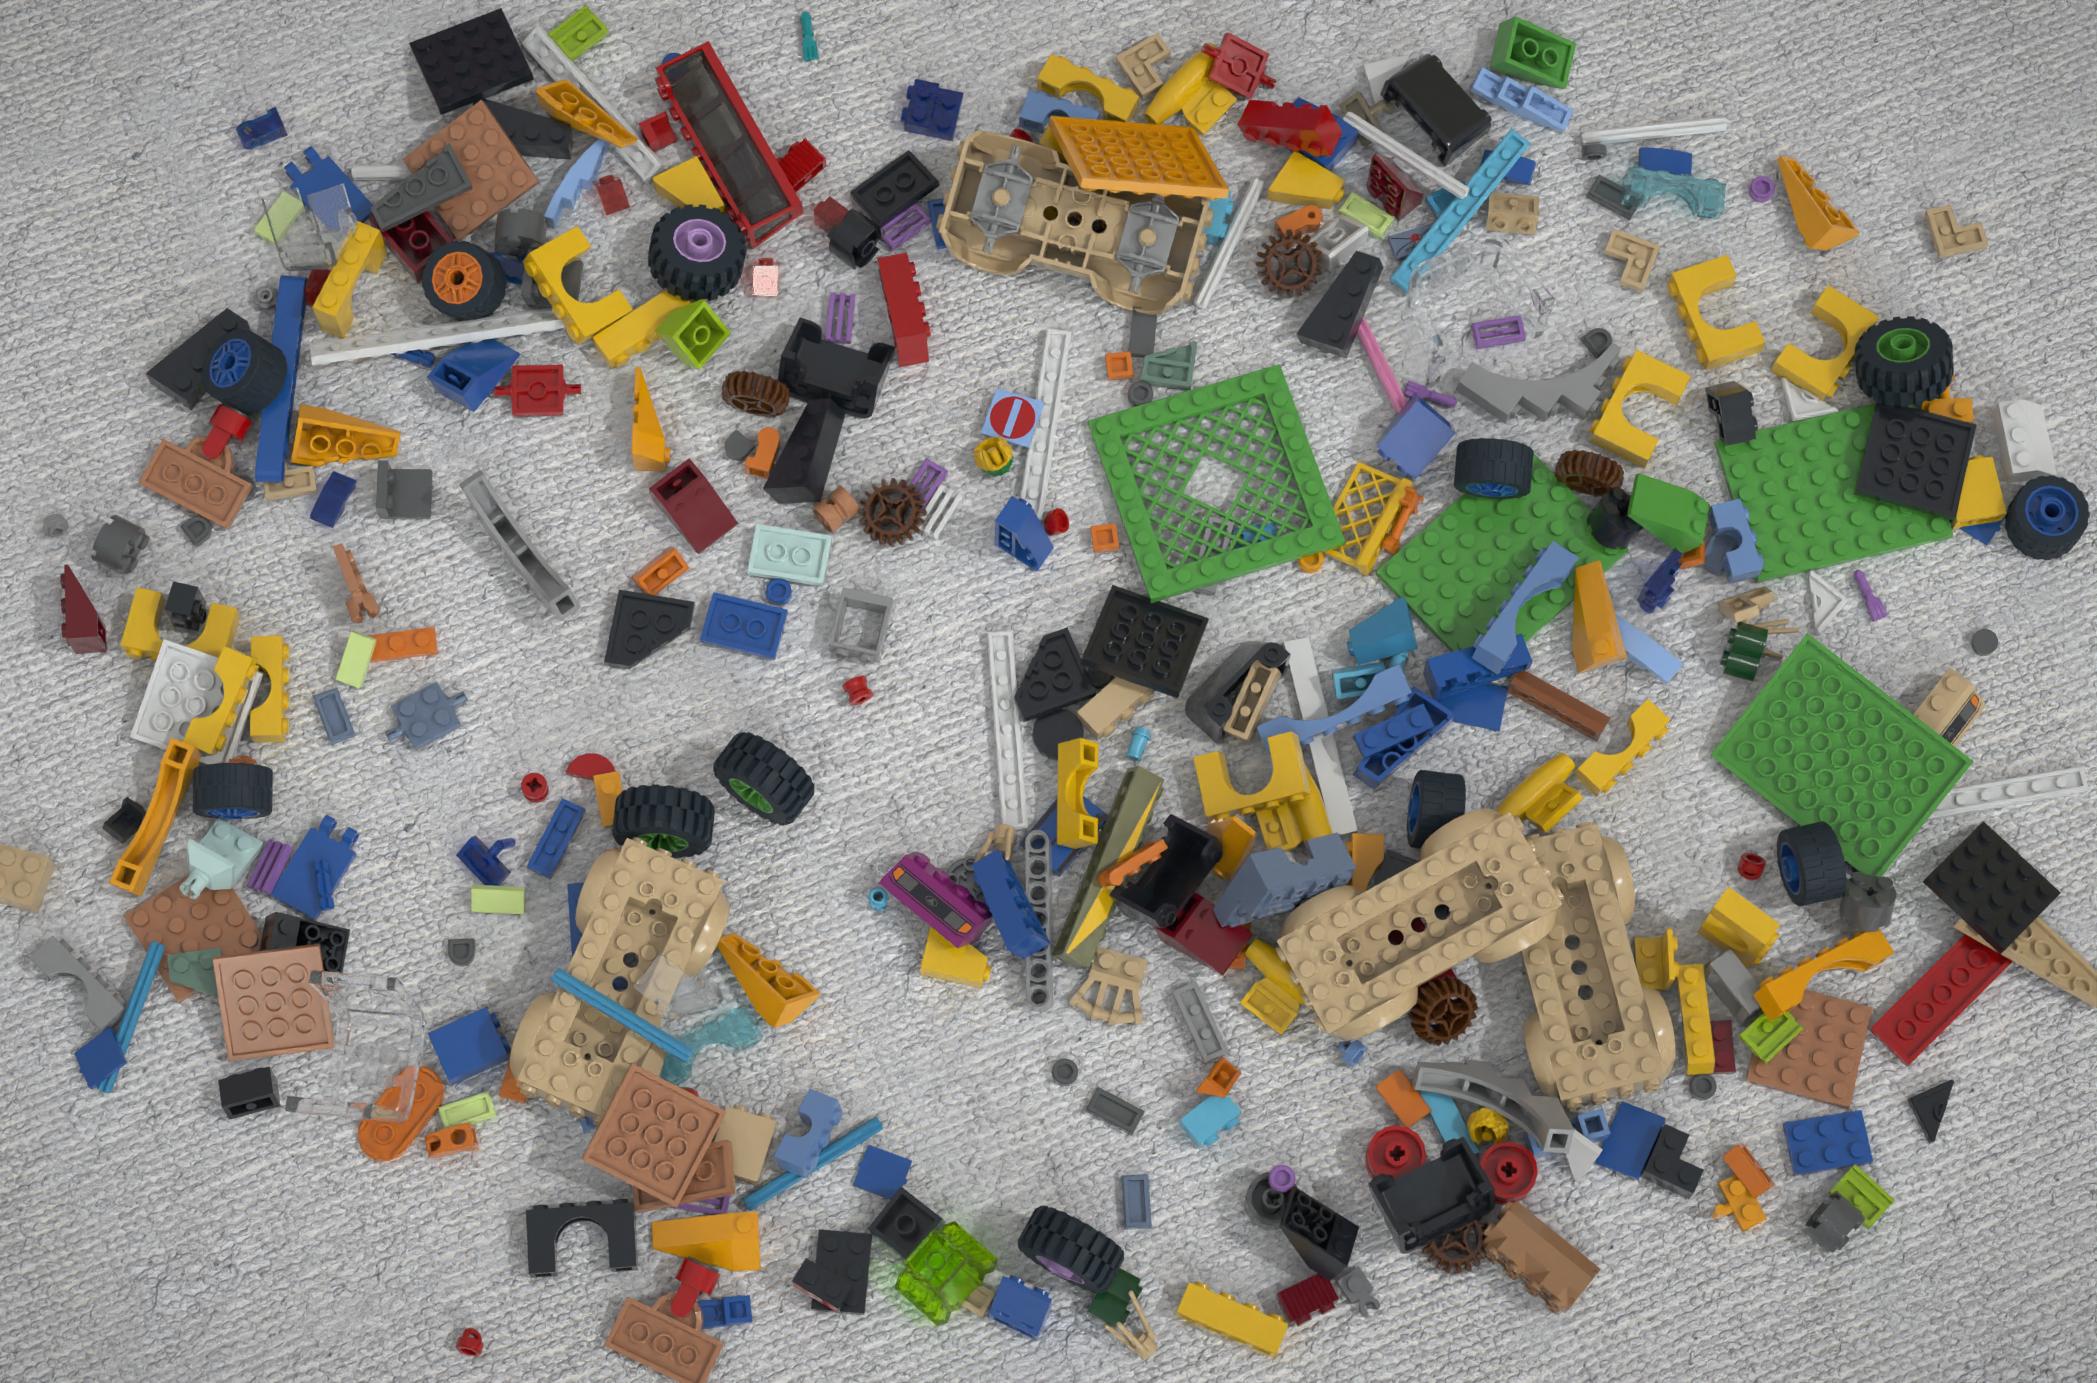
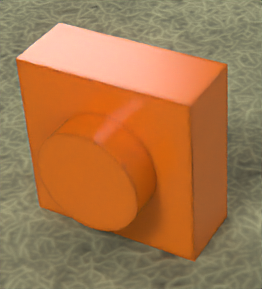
(1119, 366)
(1104, 538)
(1693, 557)

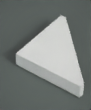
(1380, 71)
(1802, 403)
(1825, 601)
(1581, 1155)

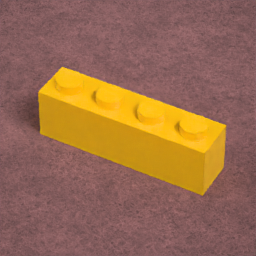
(636, 330)
(1232, 1319)

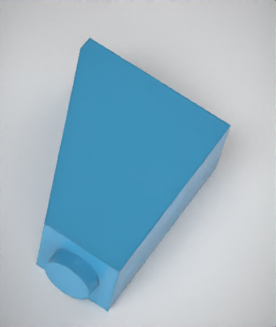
(1383, 634)

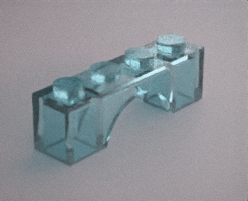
(1704, 197)
(735, 1030)

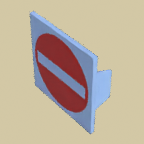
(1012, 418)

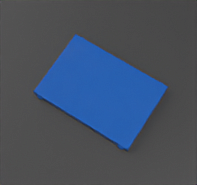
(1478, 706)
(1630, 1140)

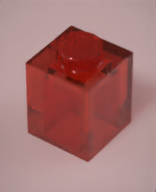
(829, 214)

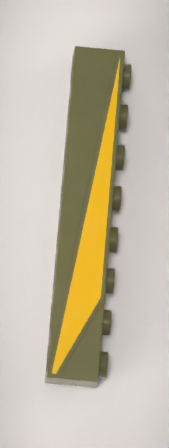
(1118, 839)

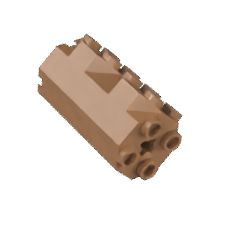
(1539, 1257)

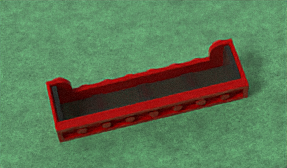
(728, 143)

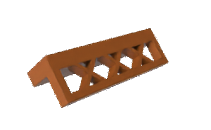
(1558, 704)

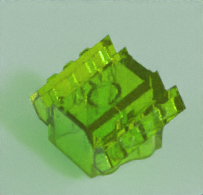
(944, 1272)

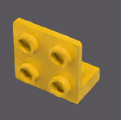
(1656, 960)

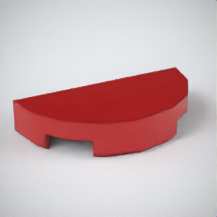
(589, 765)

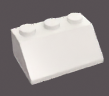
(2023, 440)

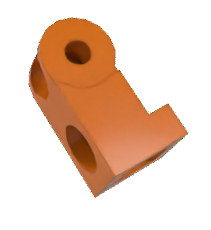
(1305, 220)
(765, 455)
(451, 1140)

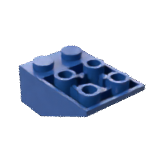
(472, 371)
(1021, 1307)

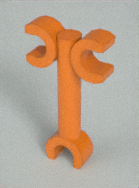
(1410, 505)

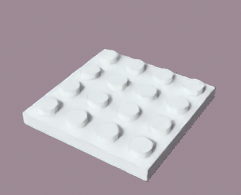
(185, 689)

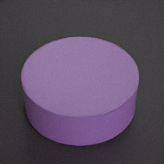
(1761, 189)
(1281, 1178)

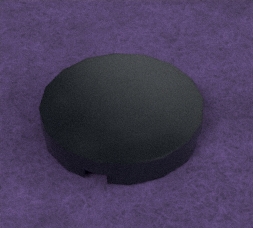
(1055, 729)

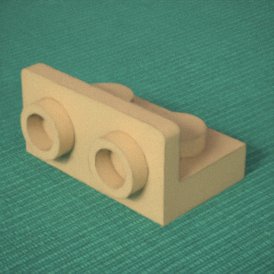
(1512, 213)

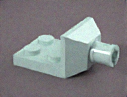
(219, 858)

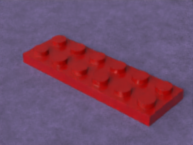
(1938, 998)

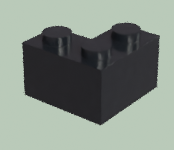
(1733, 412)
(1667, 1168)

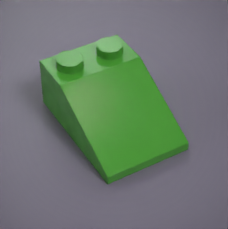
(1532, 53)
(1669, 512)

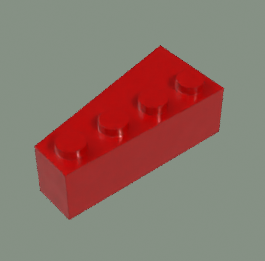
(1291, 126)
(904, 309)

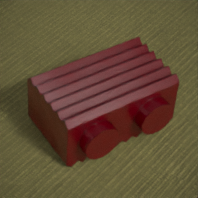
(1306, 1299)

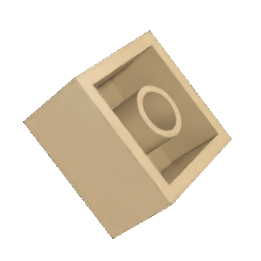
(23, 877)

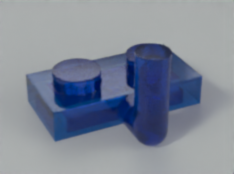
(484, 861)

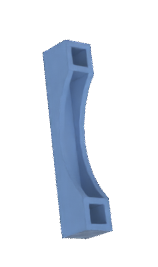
(1549, 573)
(1385, 687)

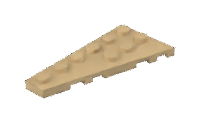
(2049, 957)

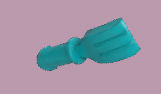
(809, 45)

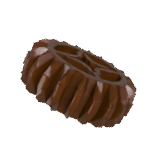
(1271, 250)
(755, 393)
(1589, 472)
(872, 525)
(1449, 1015)
(1462, 1248)

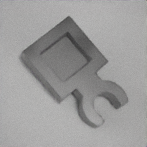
(1356, 1288)

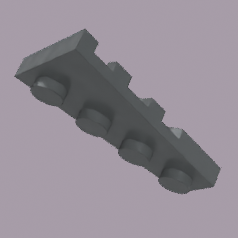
(432, 185)

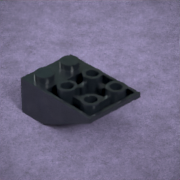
(292, 931)
(1318, 1234)

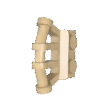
(1119, 972)

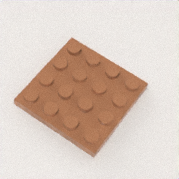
(490, 162)
(191, 925)
(270, 1003)
(1823, 1057)
(653, 1135)

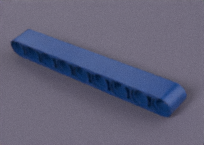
(278, 415)

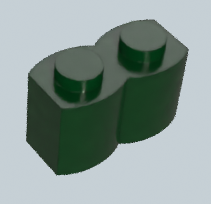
(1745, 651)
(1112, 1304)

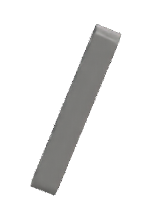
(1042, 907)

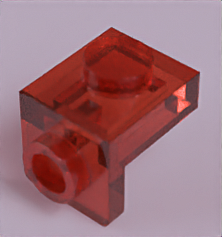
(612, 194)
(765, 277)
(315, 284)

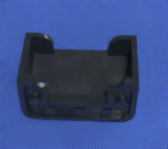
(1438, 106)
(828, 370)
(1209, 703)
(1172, 878)
(1434, 1197)

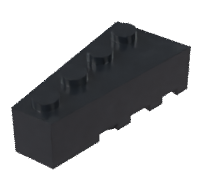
(533, 133)
(1342, 308)
(181, 371)
(808, 454)

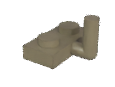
(1360, 107)

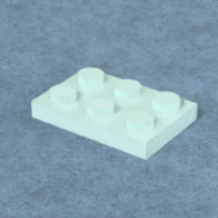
(789, 555)

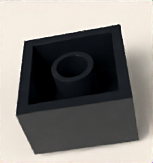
(904, 1223)

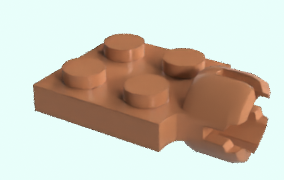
(361, 599)

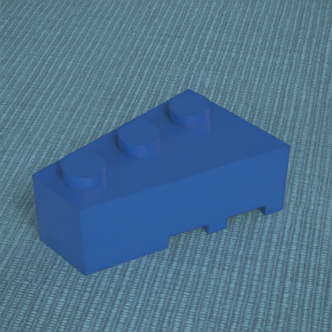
(1022, 533)

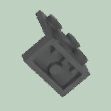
(571, 281)
(403, 492)

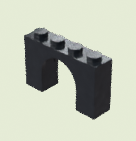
(547, 1224)

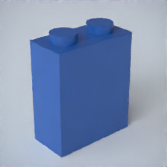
(470, 1045)

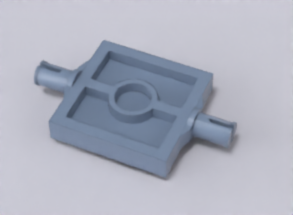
(426, 716)

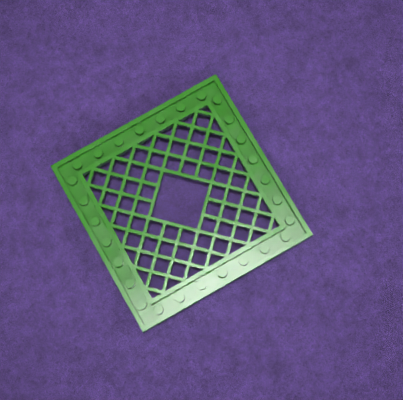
(1230, 564)

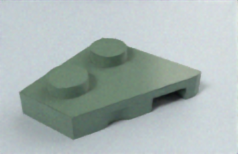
(1170, 368)
(194, 970)

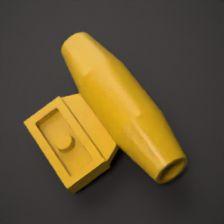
(1190, 91)
(1543, 794)
(1295, 822)
(1276, 997)

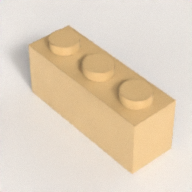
(1252, 702)
(1111, 706)

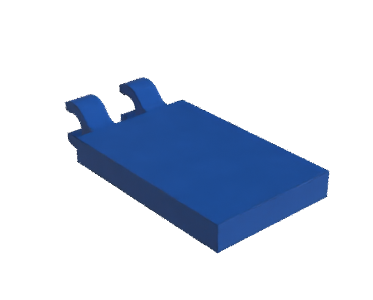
(326, 175)
(298, 883)

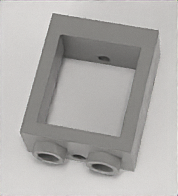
(865, 601)
(1732, 985)

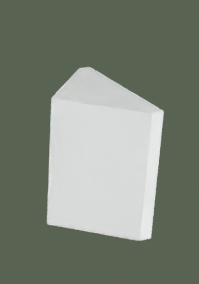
(1339, 240)

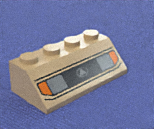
(1951, 707)

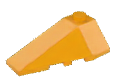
(570, 105)
(1814, 215)
(333, 437)
(648, 441)
(1595, 625)
(1237, 844)
(772, 990)
(717, 1240)

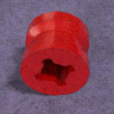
(857, 690)
(535, 793)

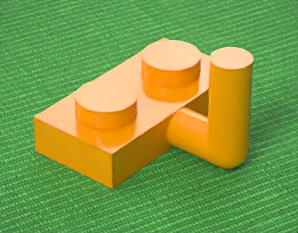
(1950, 407)
(608, 788)
(1739, 1203)

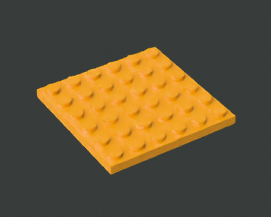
(1138, 158)

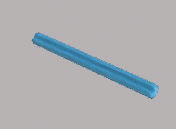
(135, 1005)
(622, 1015)
(826, 1155)

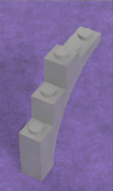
(1506, 396)
(518, 548)
(1478, 1082)

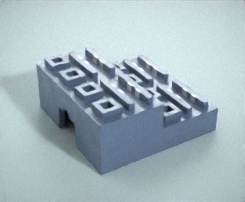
(1275, 886)

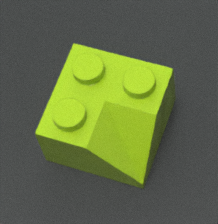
(693, 333)

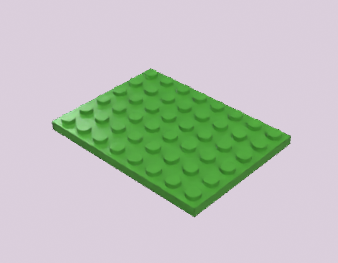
(1803, 498)
(1478, 552)
(1842, 754)

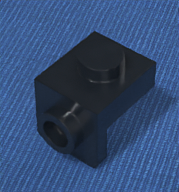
(125, 821)

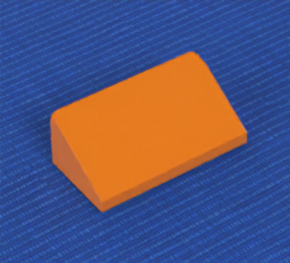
(660, 571)
(1219, 1079)
(1403, 1099)
(1748, 1170)

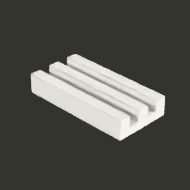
(949, 494)

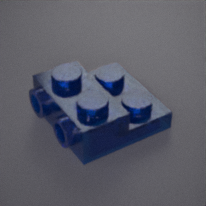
(932, 110)
(1659, 588)

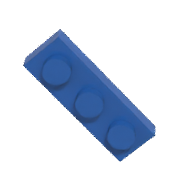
(1393, 731)
(556, 838)

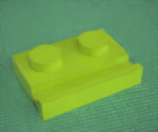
(579, 33)
(1768, 1037)
(1864, 1194)

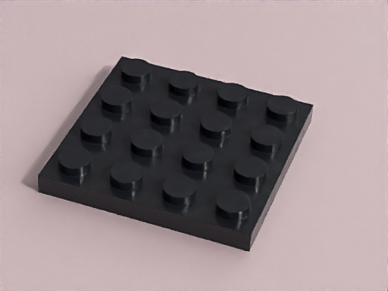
(471, 61)
(1915, 459)
(1144, 641)
(1991, 887)

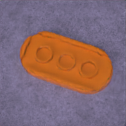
(387, 1138)

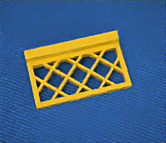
(1384, 522)

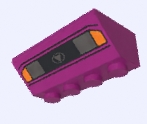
(937, 899)

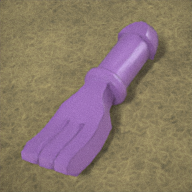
(1424, 393)
(1873, 604)

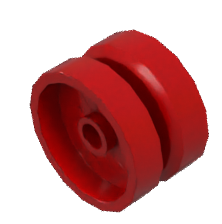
(1394, 1141)
(1518, 1162)

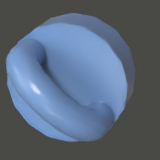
(1352, 1051)

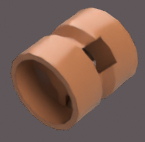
(835, 509)

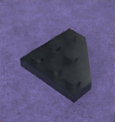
(644, 626)
(1053, 678)

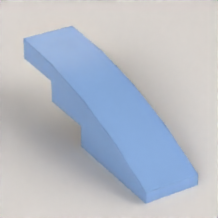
(1521, 100)
(579, 176)
(1648, 653)

